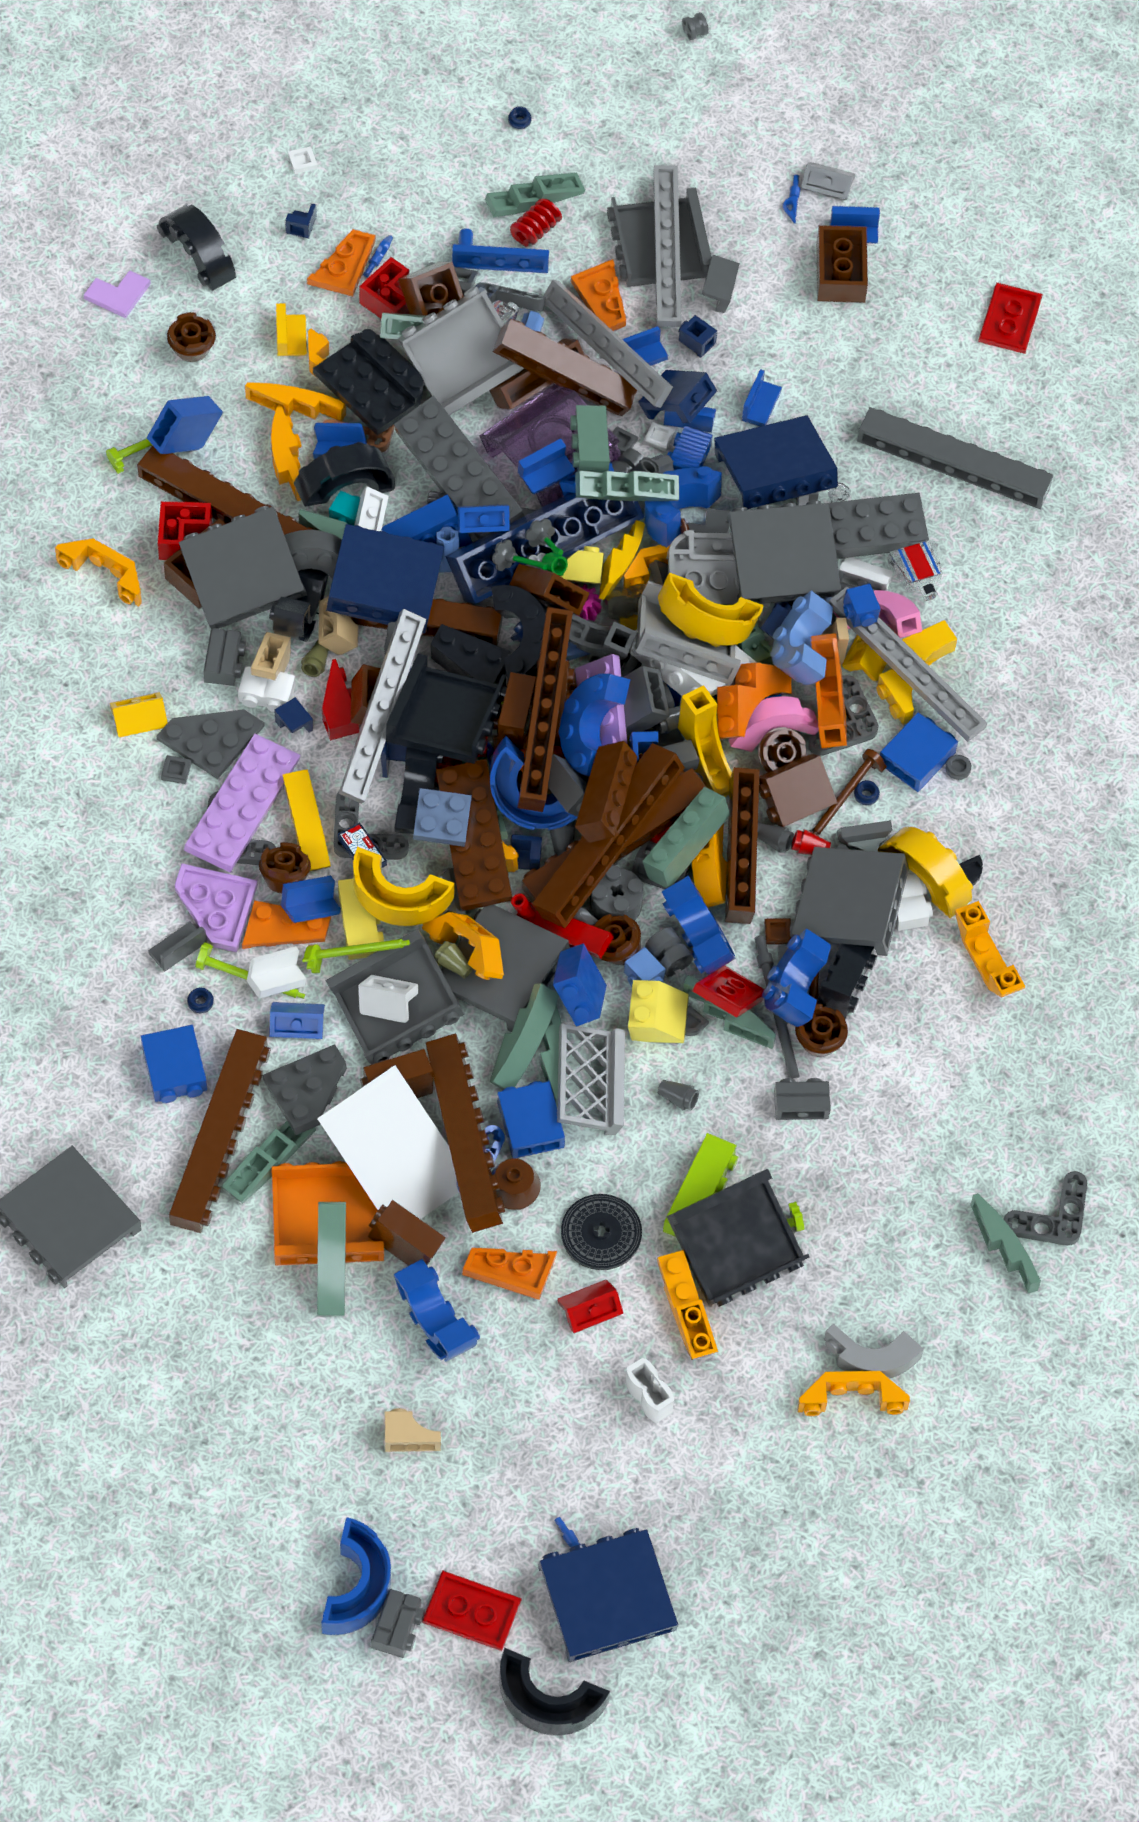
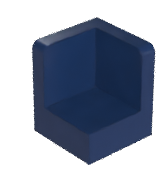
(300, 222)
(293, 716)
(528, 851)

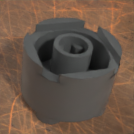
(617, 894)

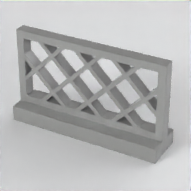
(612, 1082)

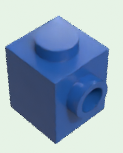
(861, 606)

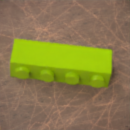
(705, 1174)

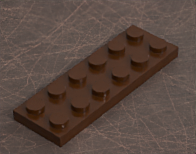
(481, 864)

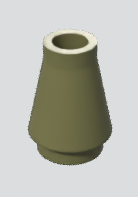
(315, 660)
(453, 959)

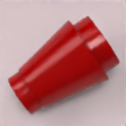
(806, 841)

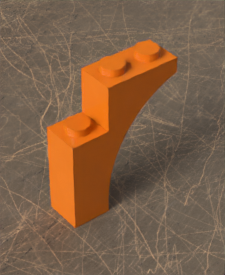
(830, 693)
(739, 701)

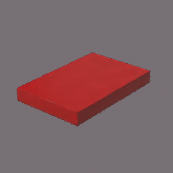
(1010, 318)
(729, 991)
(472, 1610)

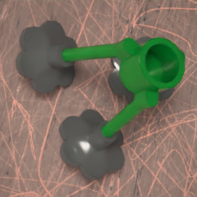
(538, 534)

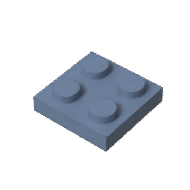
(442, 817)

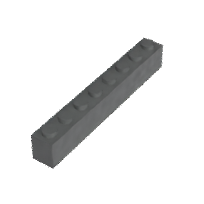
(955, 457)

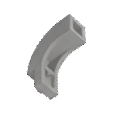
(890, 1360)

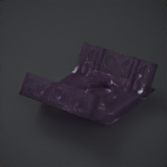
(536, 426)

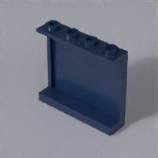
(777, 461)
(383, 575)
(608, 1594)

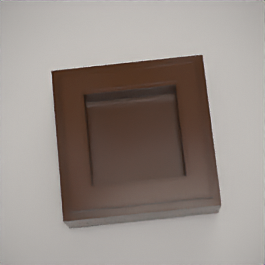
(777, 930)

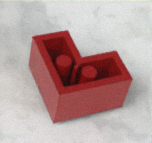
(383, 291)
(178, 521)

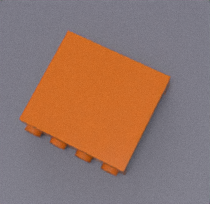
(295, 1212)

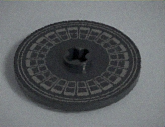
(605, 1251)

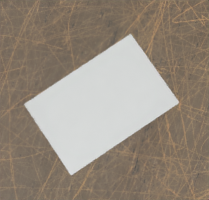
(393, 1145)

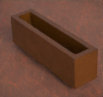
(525, 383)
(606, 791)

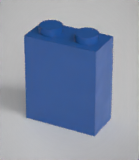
(184, 424)
(918, 751)
(579, 984)
(174, 1064)
(530, 1119)

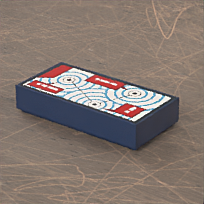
(358, 836)

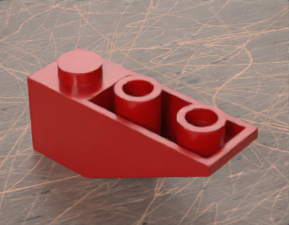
(337, 705)

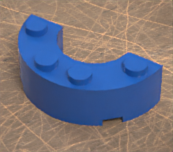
(696, 489)
(584, 715)
(506, 788)
(700, 926)
(792, 976)
(435, 1316)
(365, 1601)

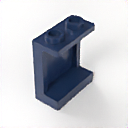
(688, 396)

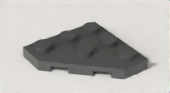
(211, 738)
(306, 1087)

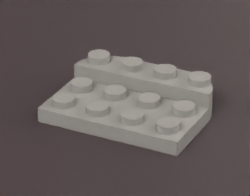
(708, 563)

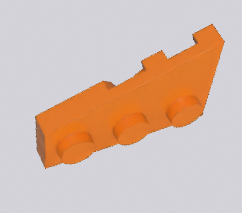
(346, 265)
(601, 293)
(272, 926)

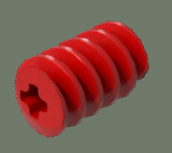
(535, 222)

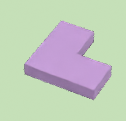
(121, 298)

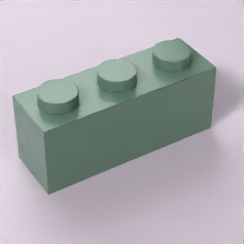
(590, 439)

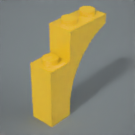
(929, 646)
(699, 724)

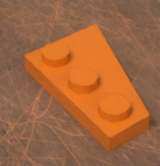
(514, 1271)

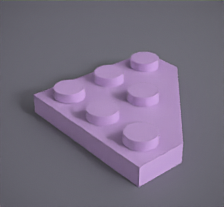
(216, 903)

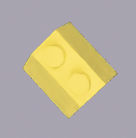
(585, 566)
(657, 1012)

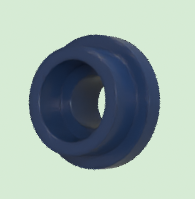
(519, 112)
(866, 786)
(200, 993)

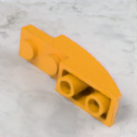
(285, 450)
(710, 871)
(686, 1305)

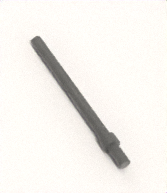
(766, 962)

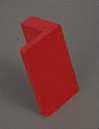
(591, 1305)

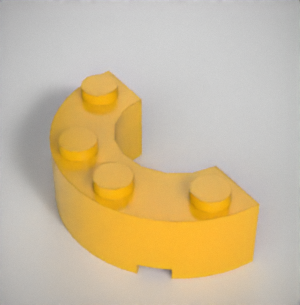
(704, 618)
(934, 866)
(398, 904)

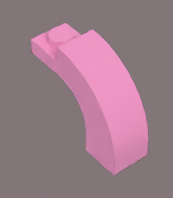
(898, 613)
(772, 714)

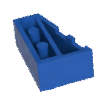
(427, 521)

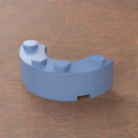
(792, 642)

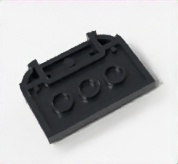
(372, 380)

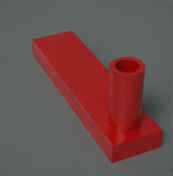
(576, 932)

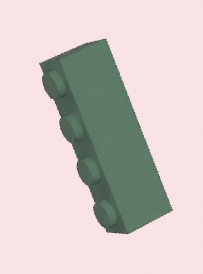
(686, 837)

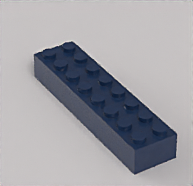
(576, 525)

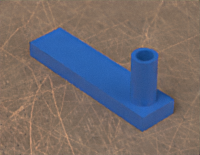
(468, 256)

